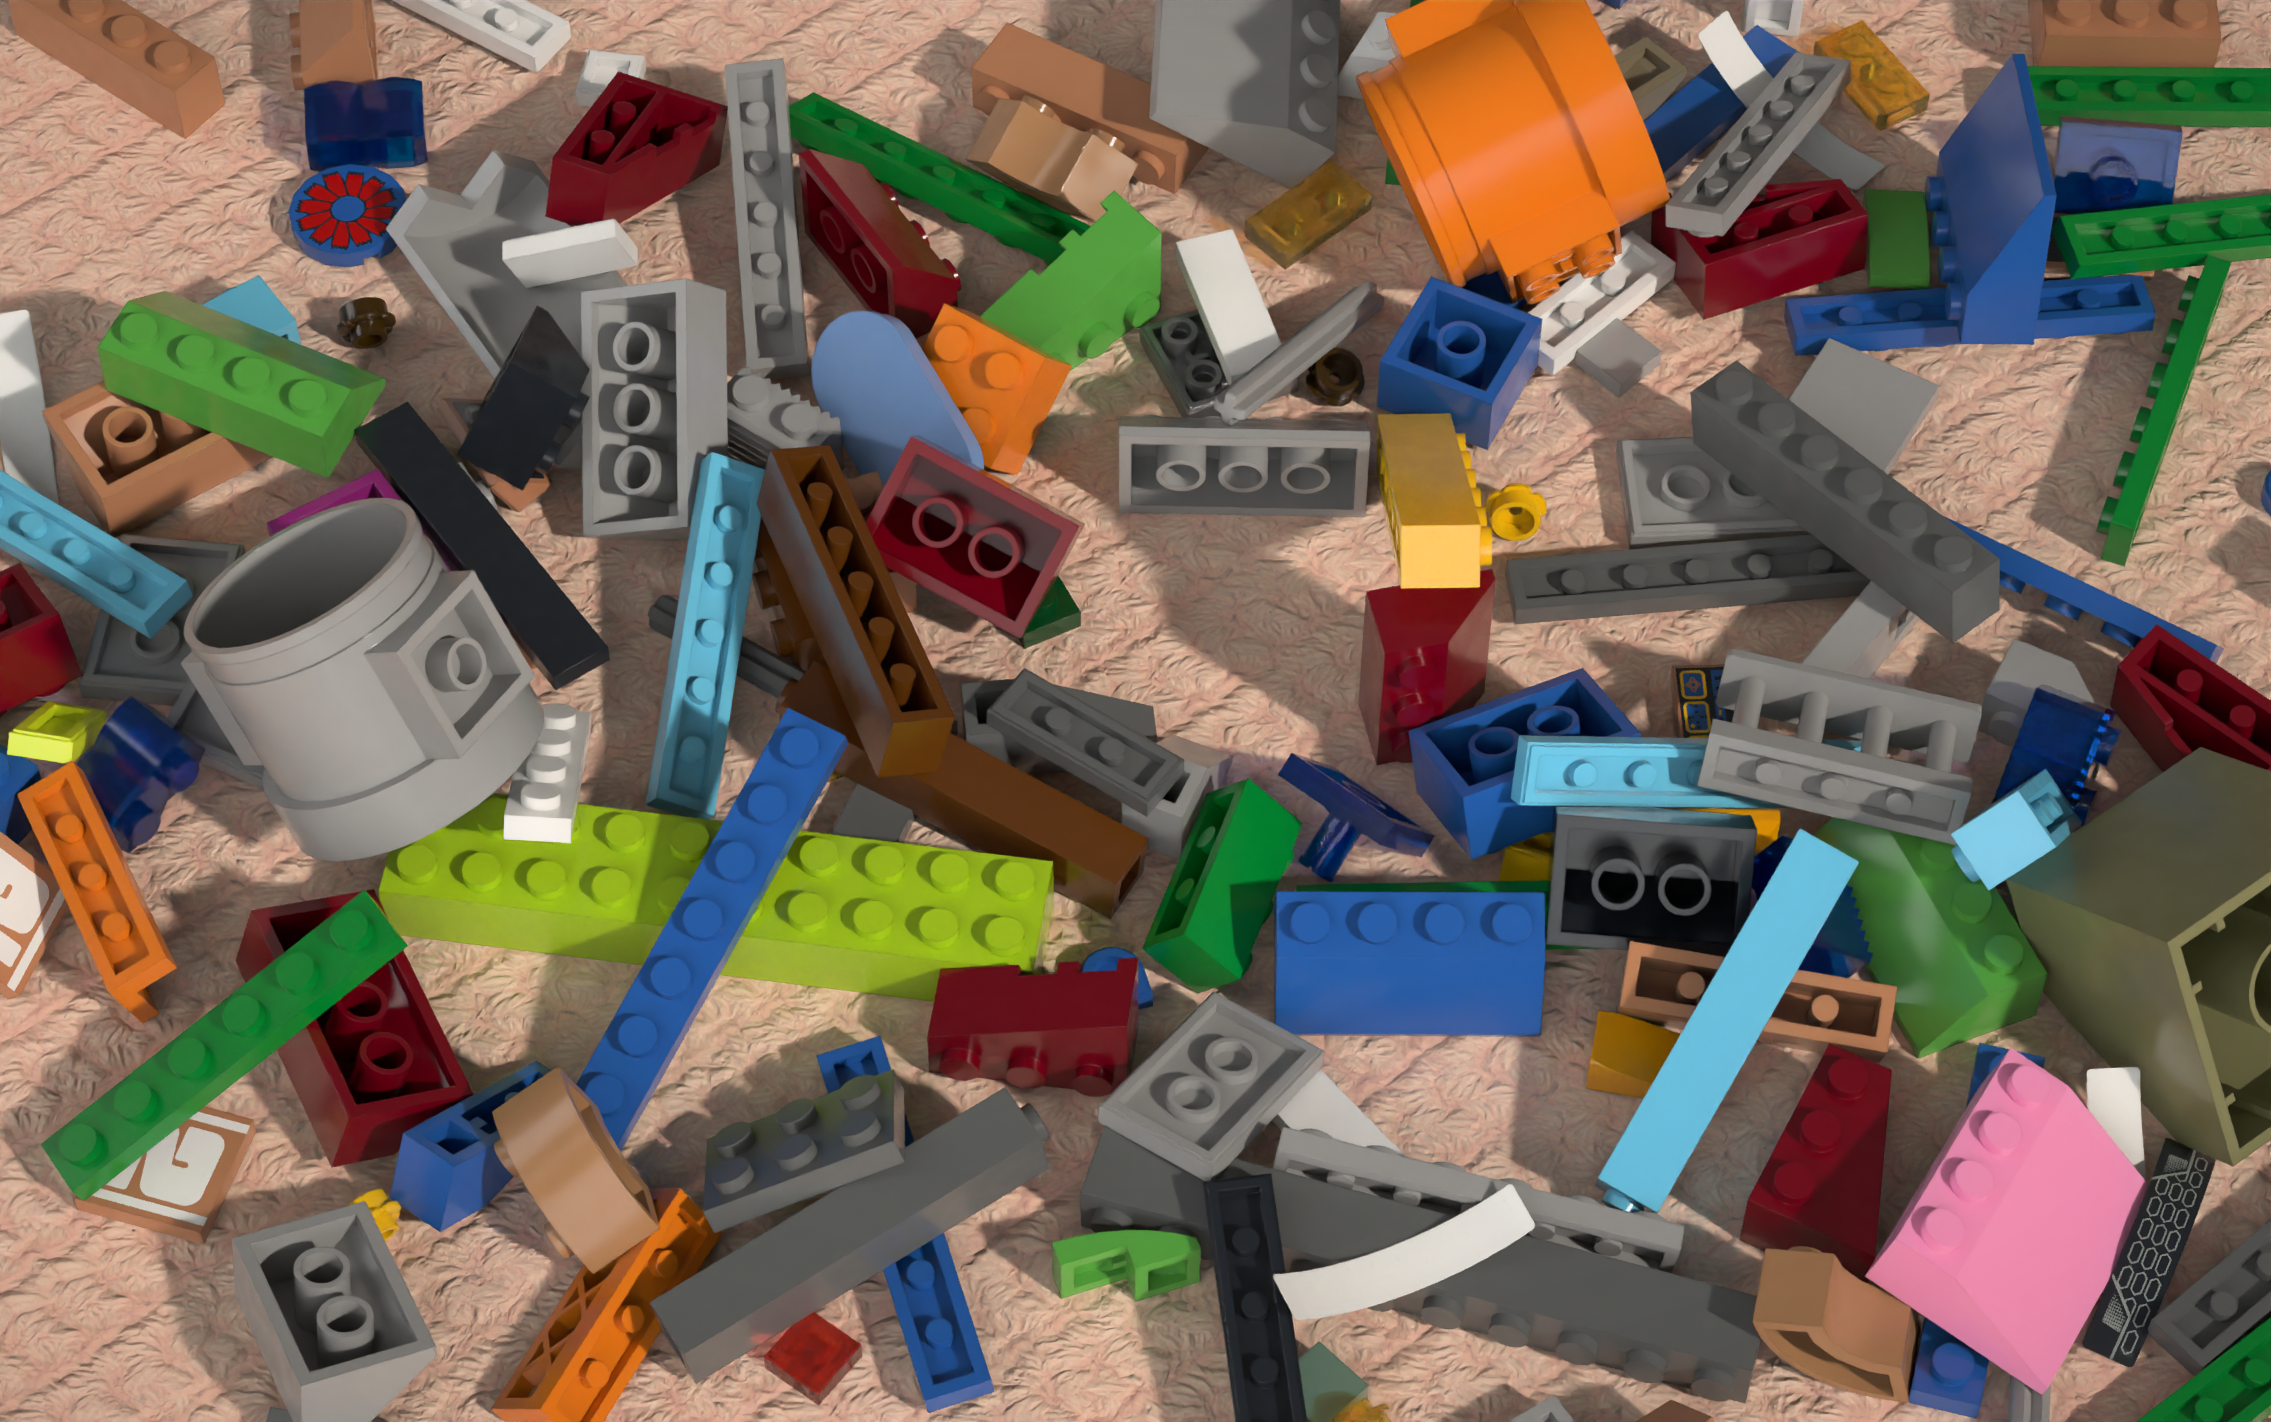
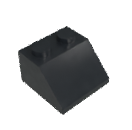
(528, 404)

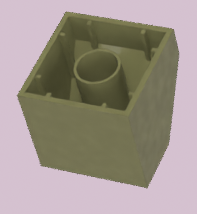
(2165, 945)

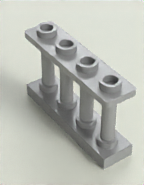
(1833, 779)

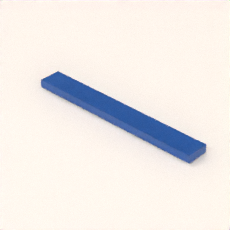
(1682, 128)

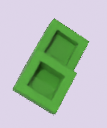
(1897, 239)
(1146, 1258)

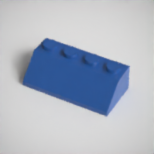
(1409, 963)

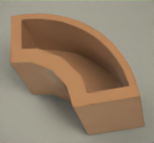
(1051, 159)
(574, 1171)
(1836, 1324)

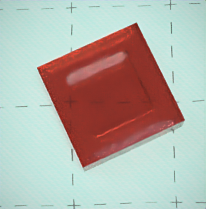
(813, 1357)

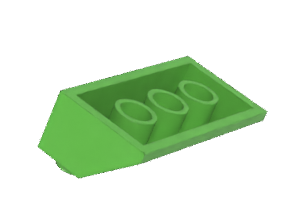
(237, 380)
(1937, 938)

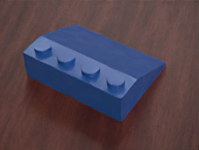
(1994, 213)

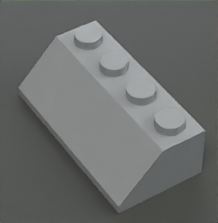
(651, 405)
(1243, 467)

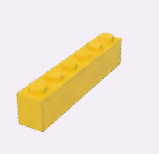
(1431, 502)

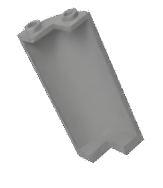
(458, 255)

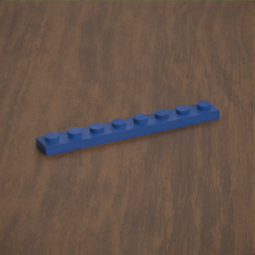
(709, 920)

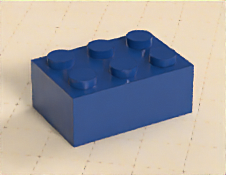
(1470, 757)

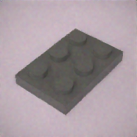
(804, 1150)

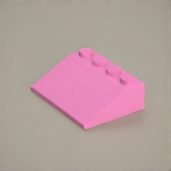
(2015, 1223)

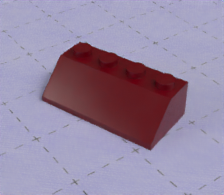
(372, 1057)

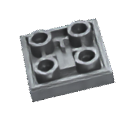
(1189, 364)

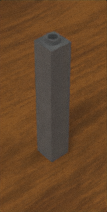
(851, 1234)

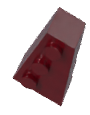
(633, 151)
(1776, 246)
(2185, 702)
(1036, 1028)
(1827, 1166)

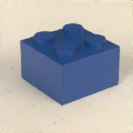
(1460, 359)

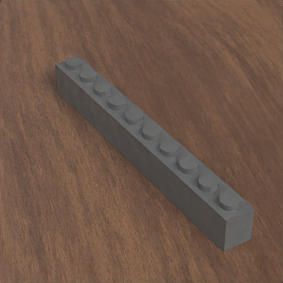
(1523, 1295)

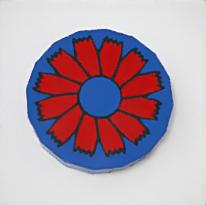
(345, 214)

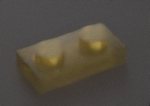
(1879, 81)
(1308, 215)

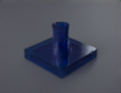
(2114, 165)
(1351, 813)

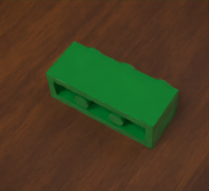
(1223, 886)

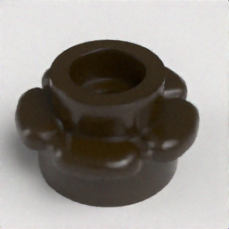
(365, 322)
(1344, 366)

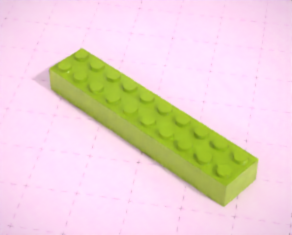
(832, 917)

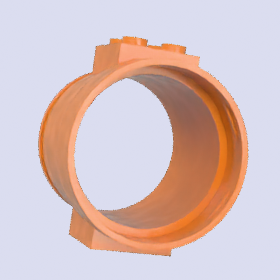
(1513, 139)

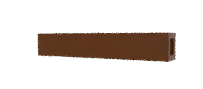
(990, 804)

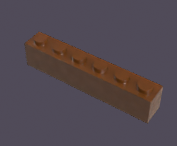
(855, 612)

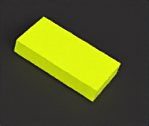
(57, 732)

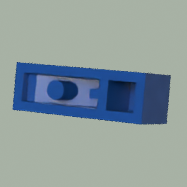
(450, 1160)

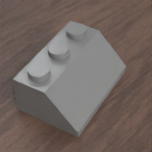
(331, 1314)

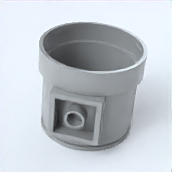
(362, 679)

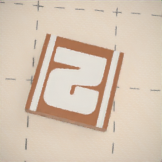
(28, 914)
(179, 1180)

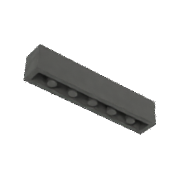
(1846, 501)

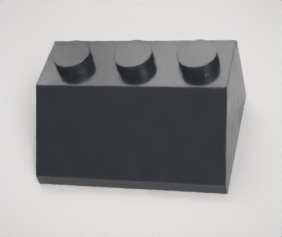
(1649, 878)

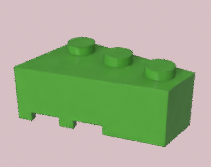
(1092, 291)

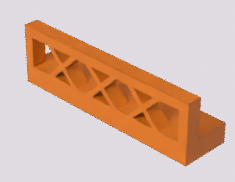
(98, 887)
(611, 1320)

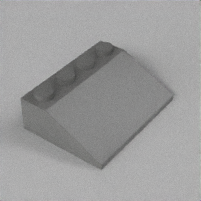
(1250, 80)

